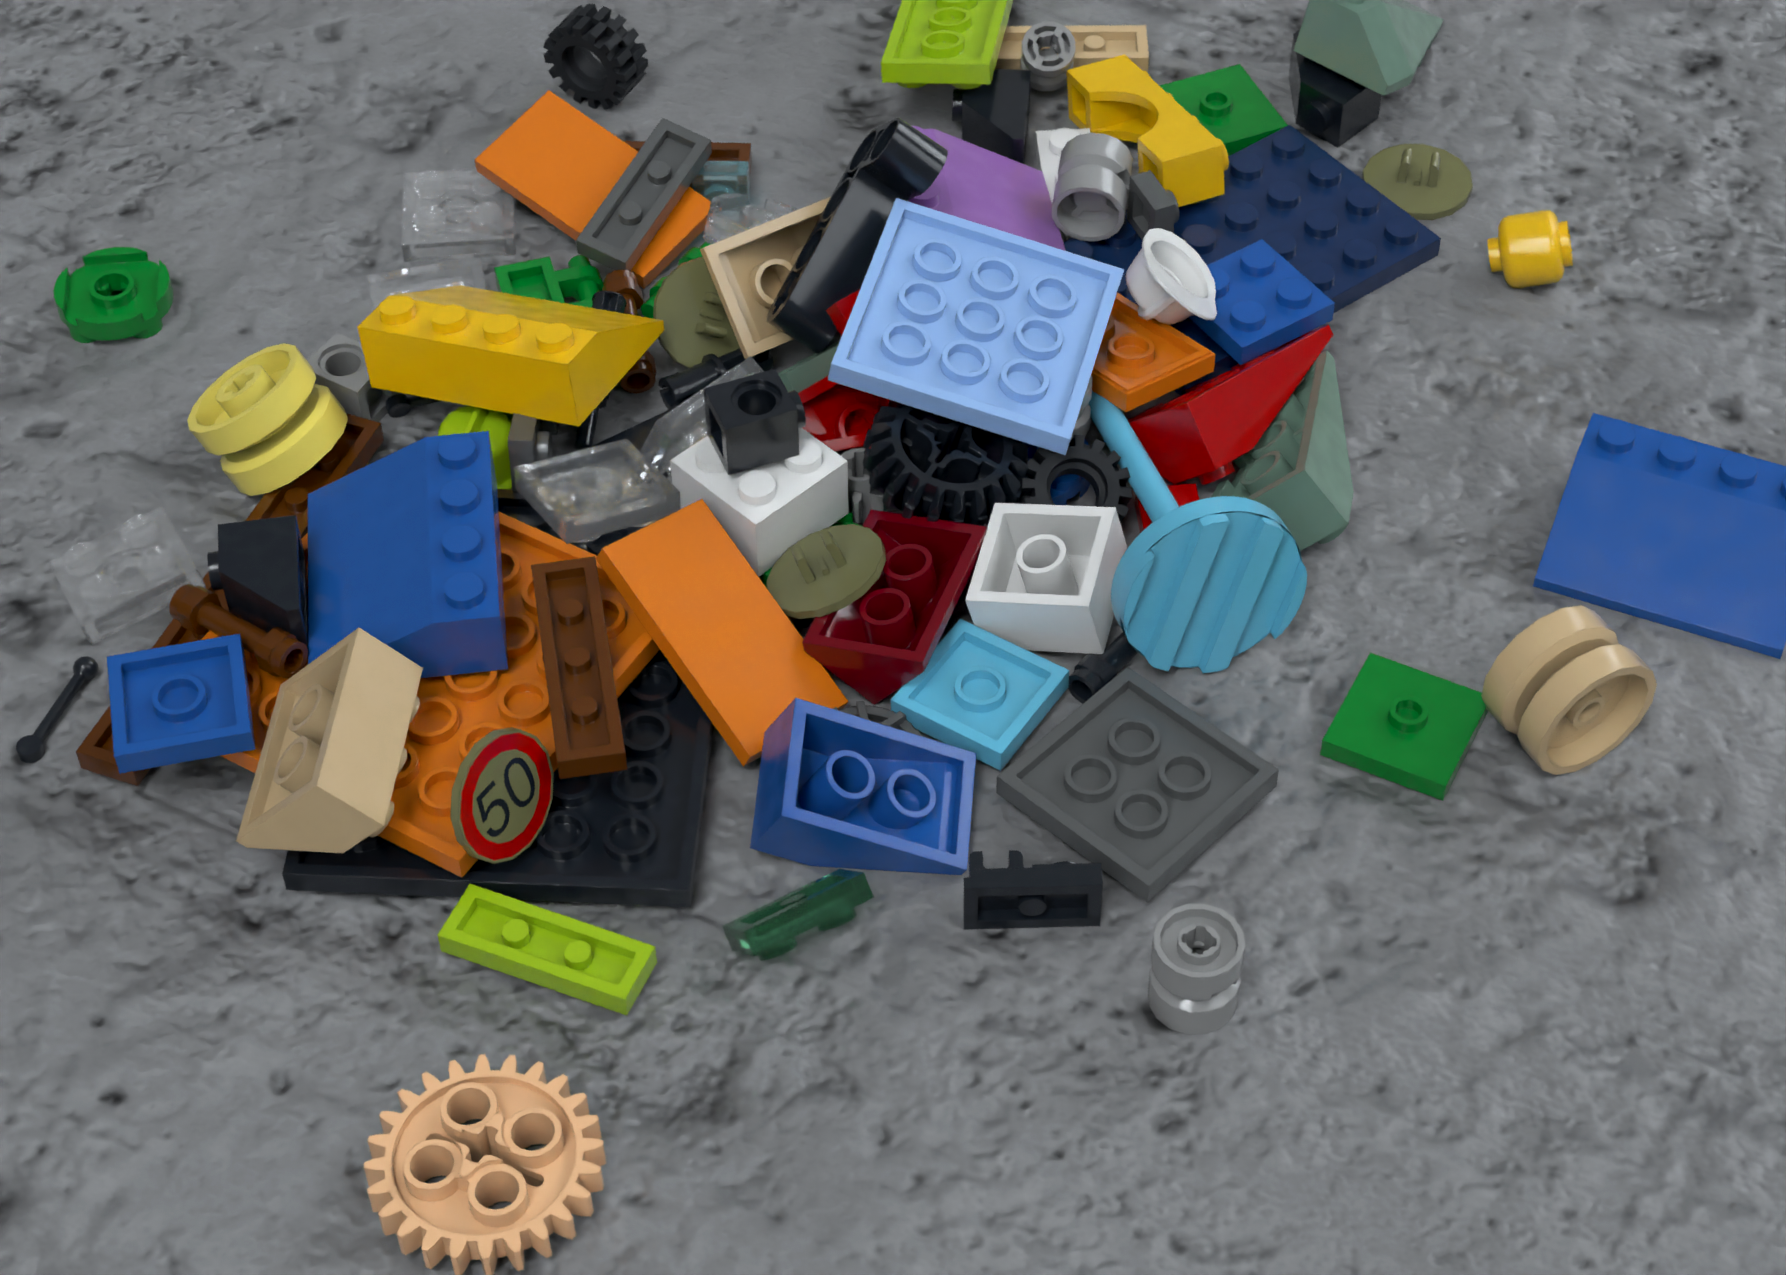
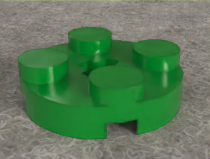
(94, 314)

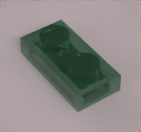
(822, 903)

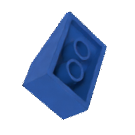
(861, 795)

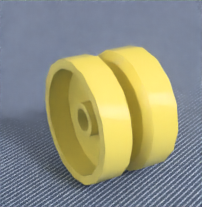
(267, 419)

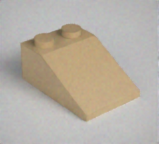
(751, 271)

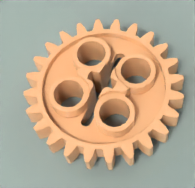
(485, 1165)

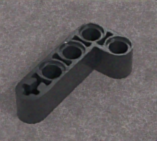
(835, 259)

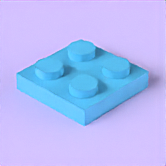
(981, 693)

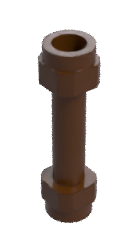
(643, 372)
(275, 650)

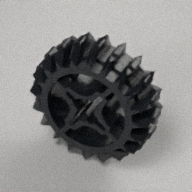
(941, 466)

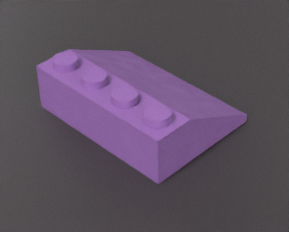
(991, 191)

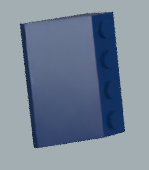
(1673, 535)
(412, 557)

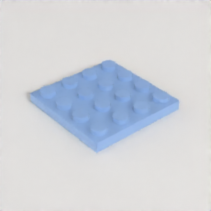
(977, 326)

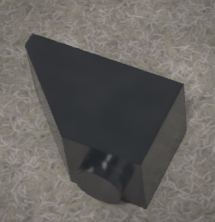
(1328, 101)
(996, 113)
(263, 573)

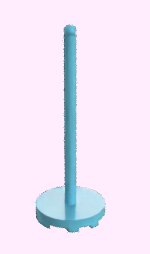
(1203, 572)

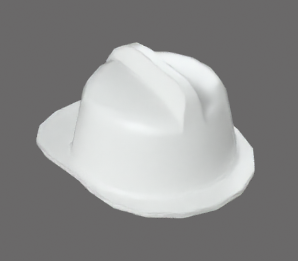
(1170, 280)

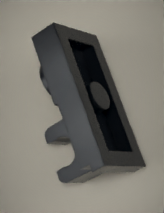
(1032, 896)

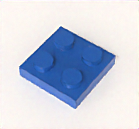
(1261, 303)
(180, 703)

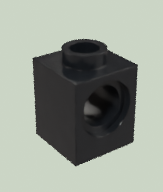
(753, 421)

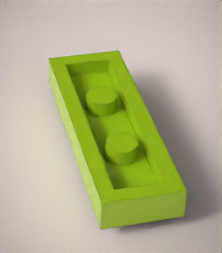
(548, 949)

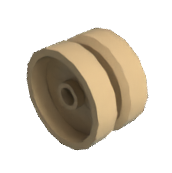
(1568, 689)

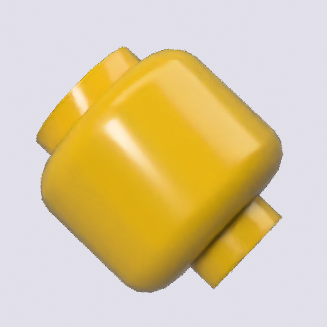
(1531, 249)

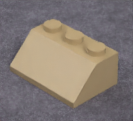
(333, 750)

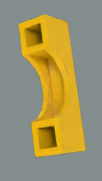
(1130, 106)

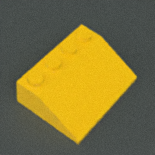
(502, 351)

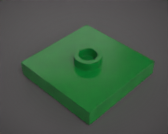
(1228, 106)
(1405, 726)

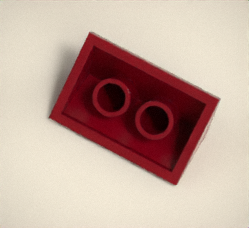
(899, 621)

